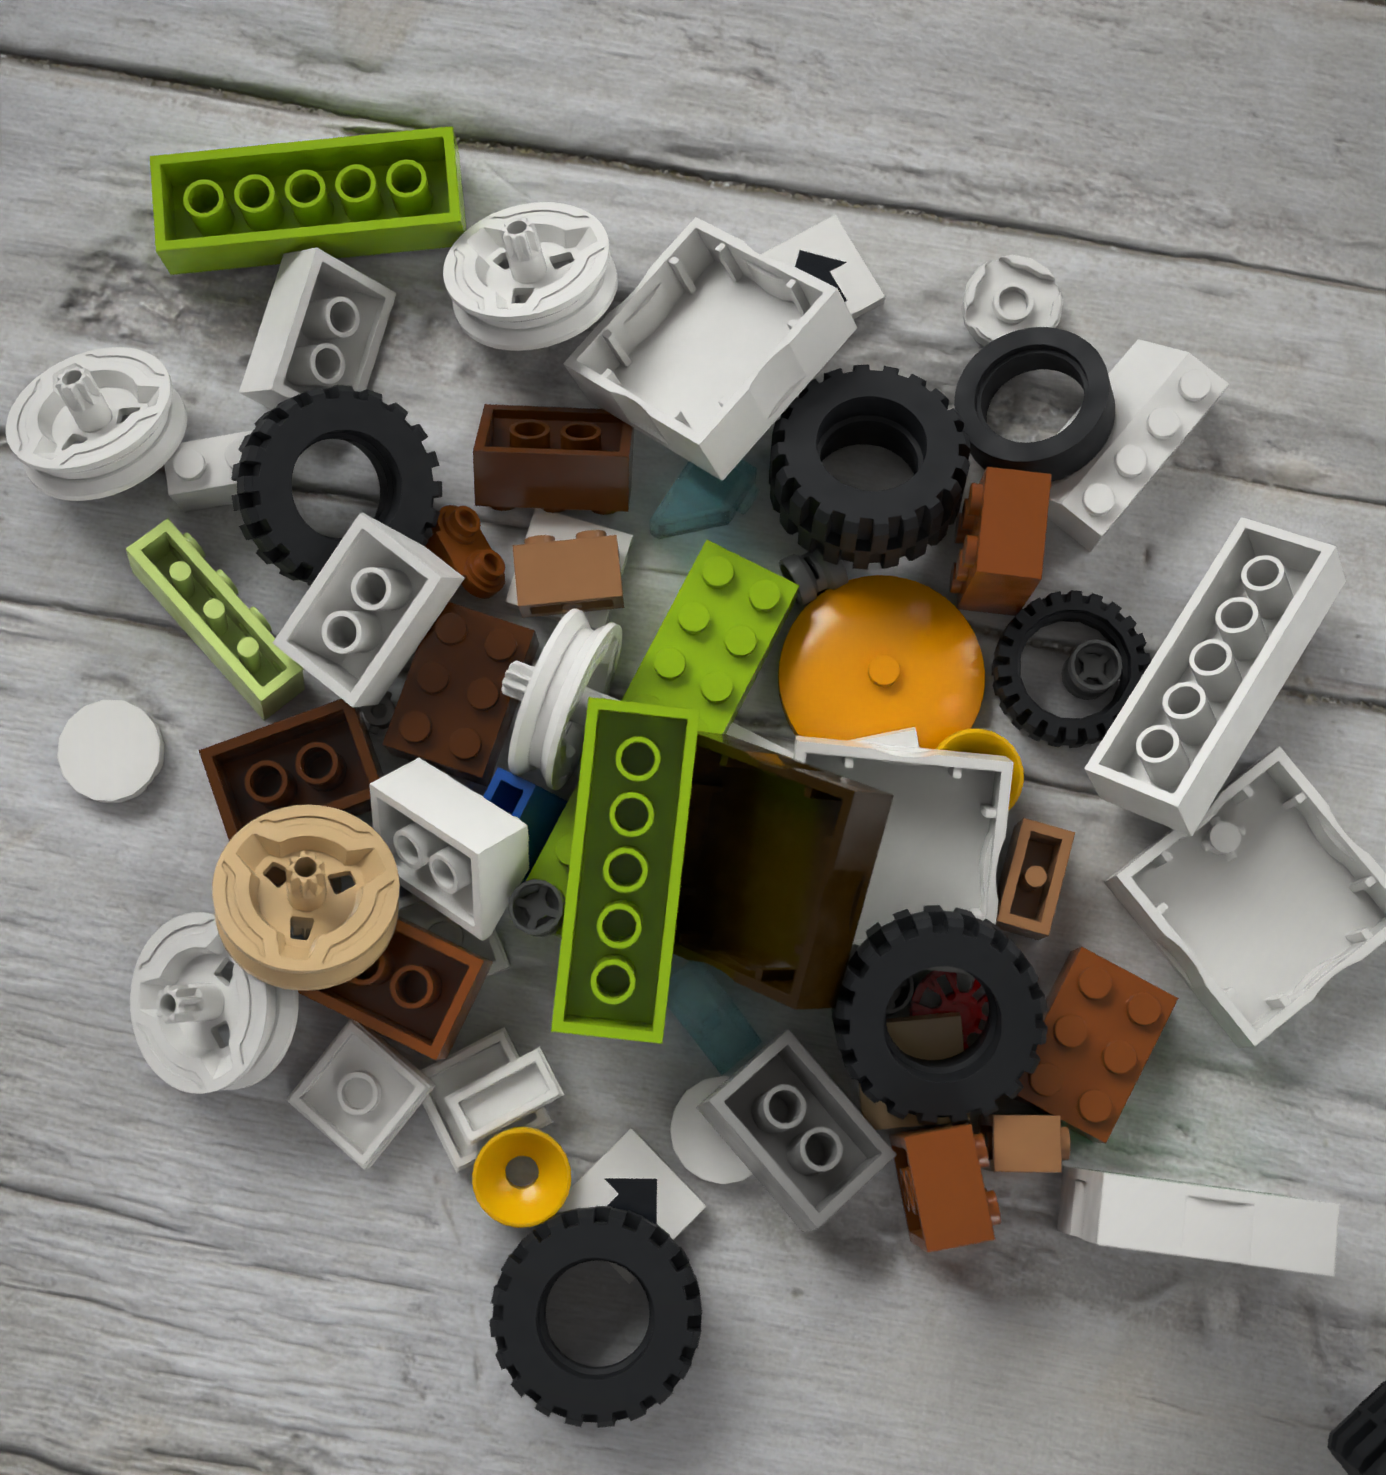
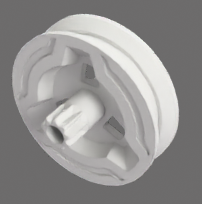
(552, 301)
(86, 403)
(556, 694)
(184, 999)

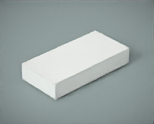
(504, 1096)

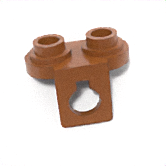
(465, 549)

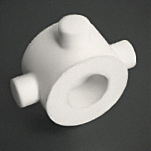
(1223, 838)

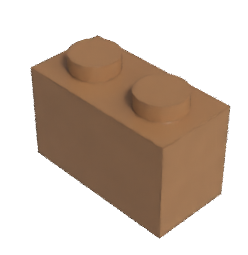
(568, 574)
(1032, 878)
(1025, 1142)

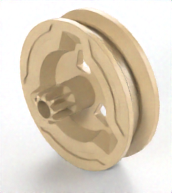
(339, 930)

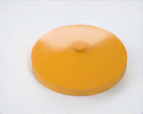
(881, 662)

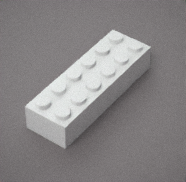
(1216, 675)

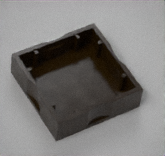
(775, 870)

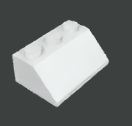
(316, 329)
(367, 611)
(450, 844)

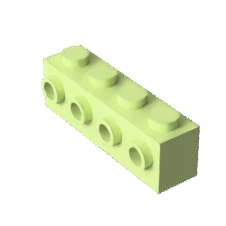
(215, 617)

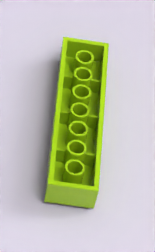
(698, 660)

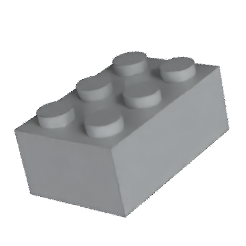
(796, 1131)

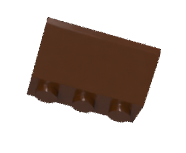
(552, 459)

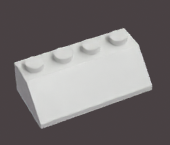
(1157, 405)

